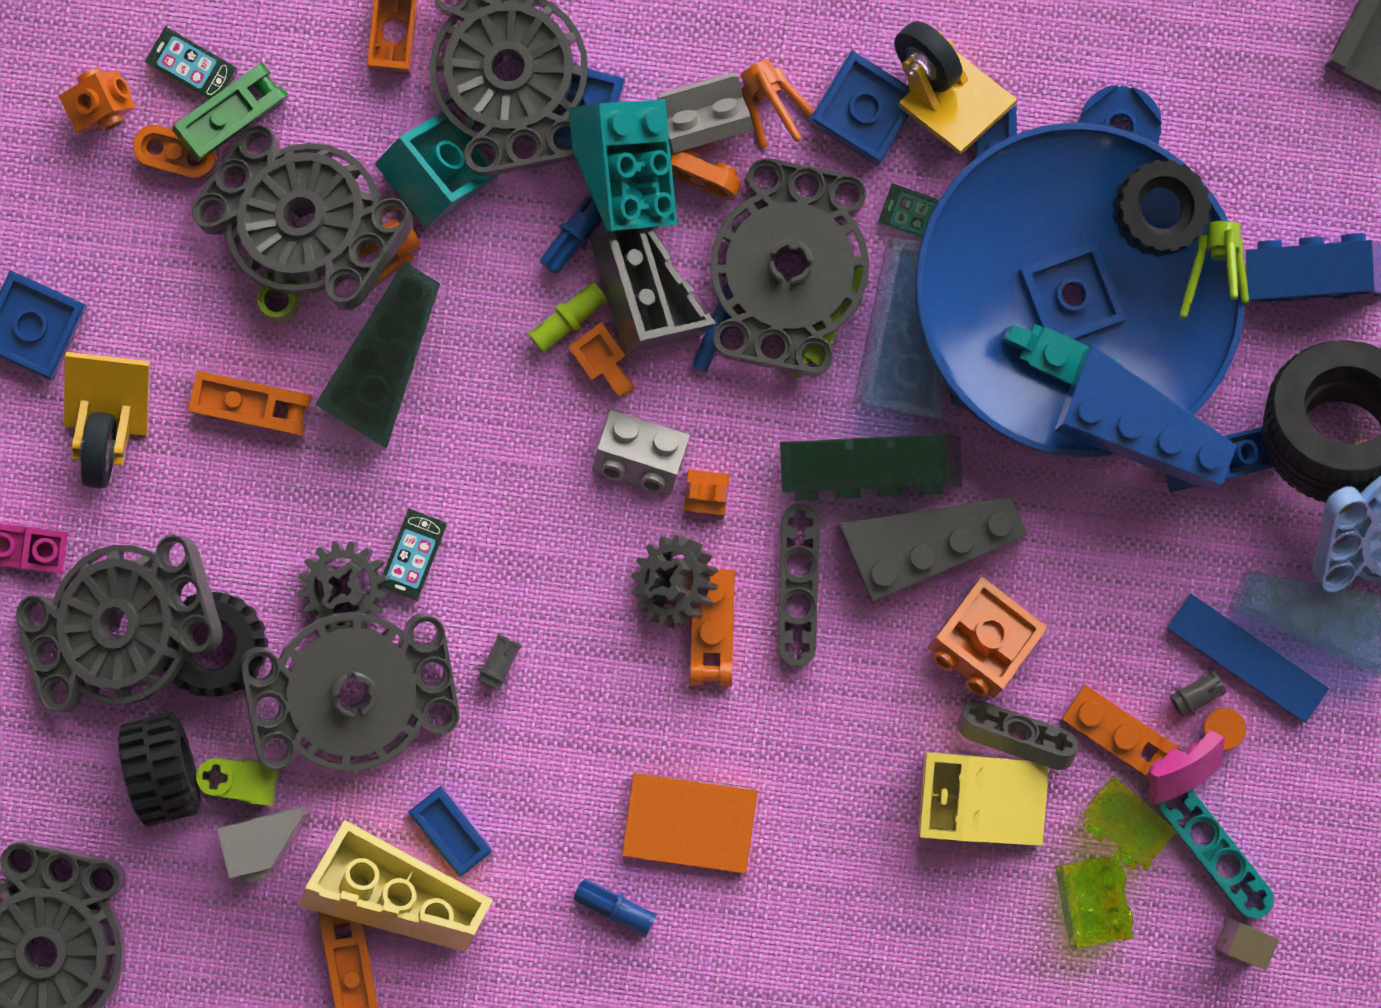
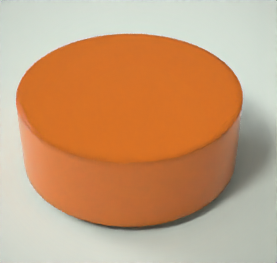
(1226, 723)

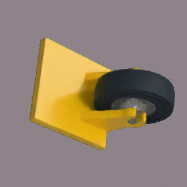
(946, 89)
(99, 399)

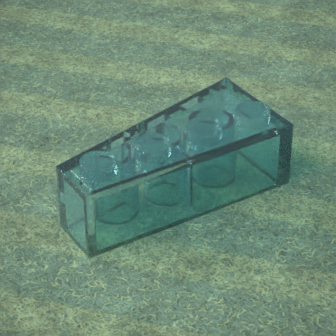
(1334, 623)

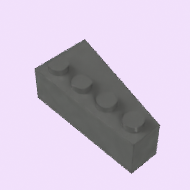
(920, 544)

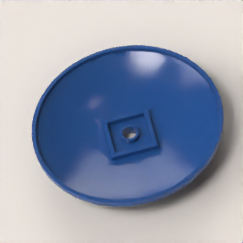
(1041, 219)

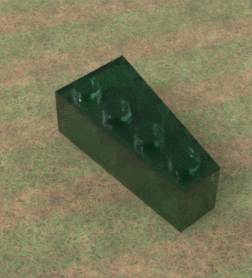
(378, 364)
(871, 464)

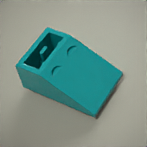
(626, 162)

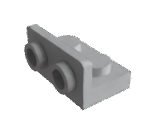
(706, 112)

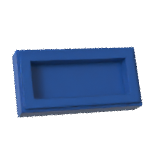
(450, 831)

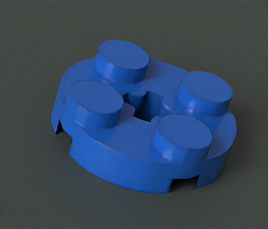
(1124, 103)

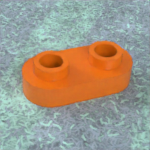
(174, 155)
(714, 179)

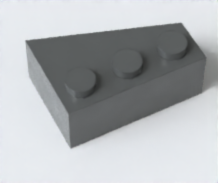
(645, 290)

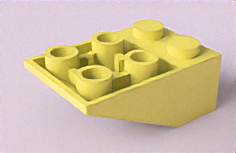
(982, 799)

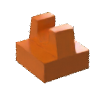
(706, 492)

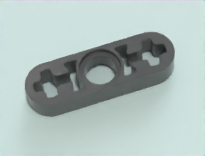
(1001, 740)

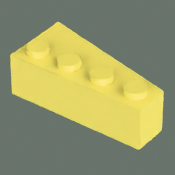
(393, 891)

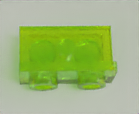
(1128, 823)
(1094, 901)

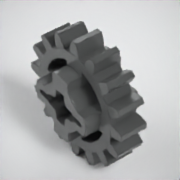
(354, 571)
(674, 581)

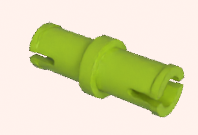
(567, 317)

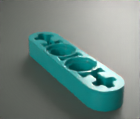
(1212, 851)

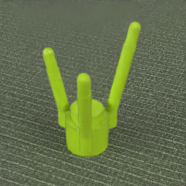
(1225, 244)

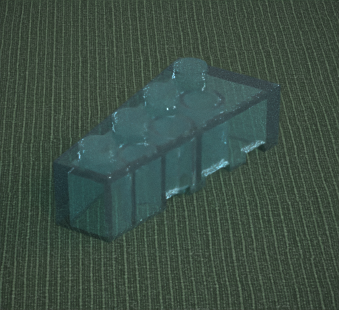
(895, 363)

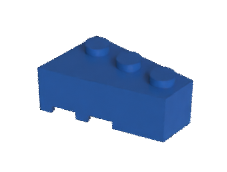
(1314, 269)

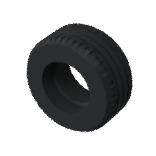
(1314, 377)

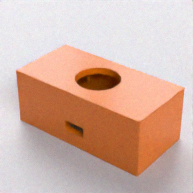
(385, 54)

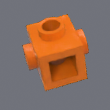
(97, 101)

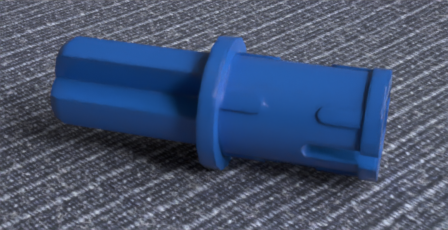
(572, 236)
(614, 907)

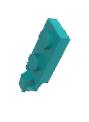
(1047, 351)

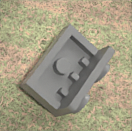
(640, 453)

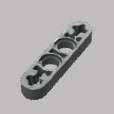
(803, 585)

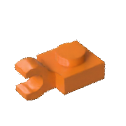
(600, 355)

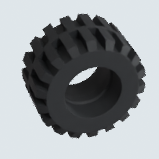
(248, 634)
(158, 769)

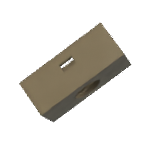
(1247, 943)

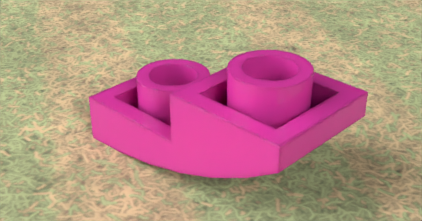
(32, 548)
(1183, 771)

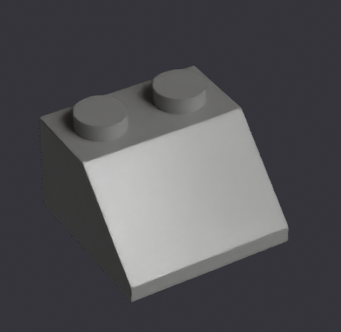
(260, 842)

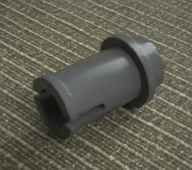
(497, 663)
(1197, 694)

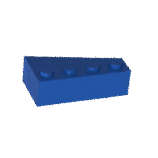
(1136, 421)

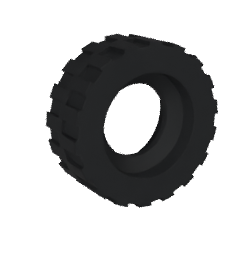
(1184, 185)

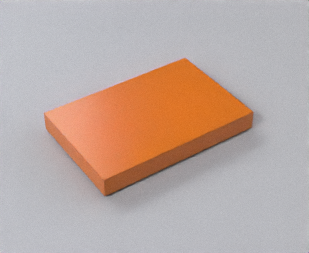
(689, 823)

